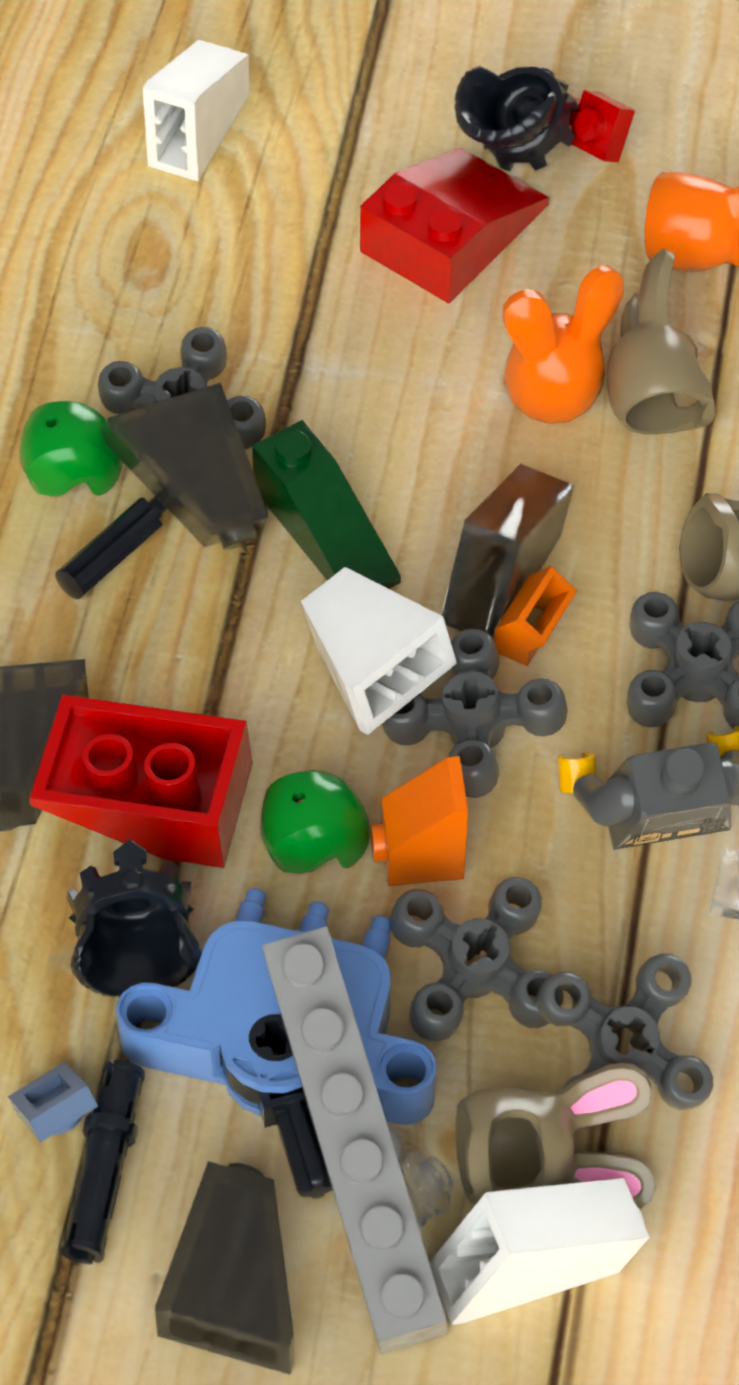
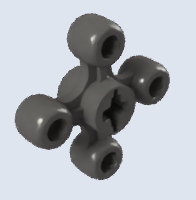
(203, 359)
(697, 666)
(478, 712)
(461, 943)
(642, 1018)

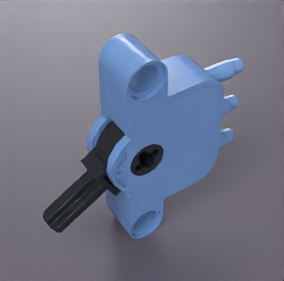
(233, 1025)

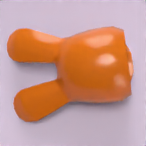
(693, 220)
(558, 357)

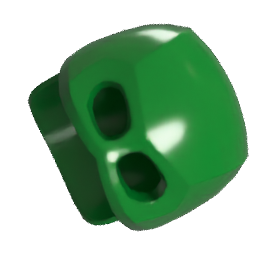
(66, 448)
(318, 829)

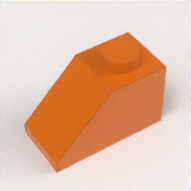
(424, 827)

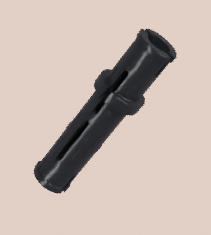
(108, 1136)

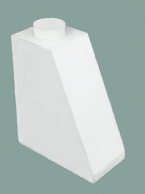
(193, 107)
(376, 645)
(536, 1245)

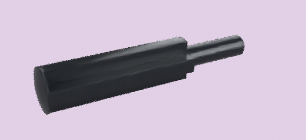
(110, 547)

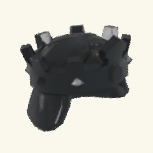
(515, 113)
(132, 925)

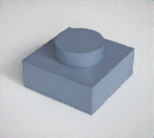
(53, 1102)

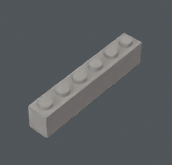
(355, 1141)

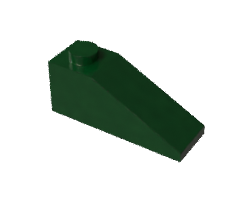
(318, 505)

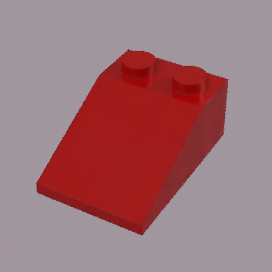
(446, 220)
(147, 776)

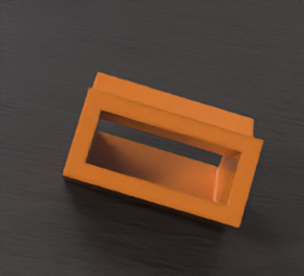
(541, 590)

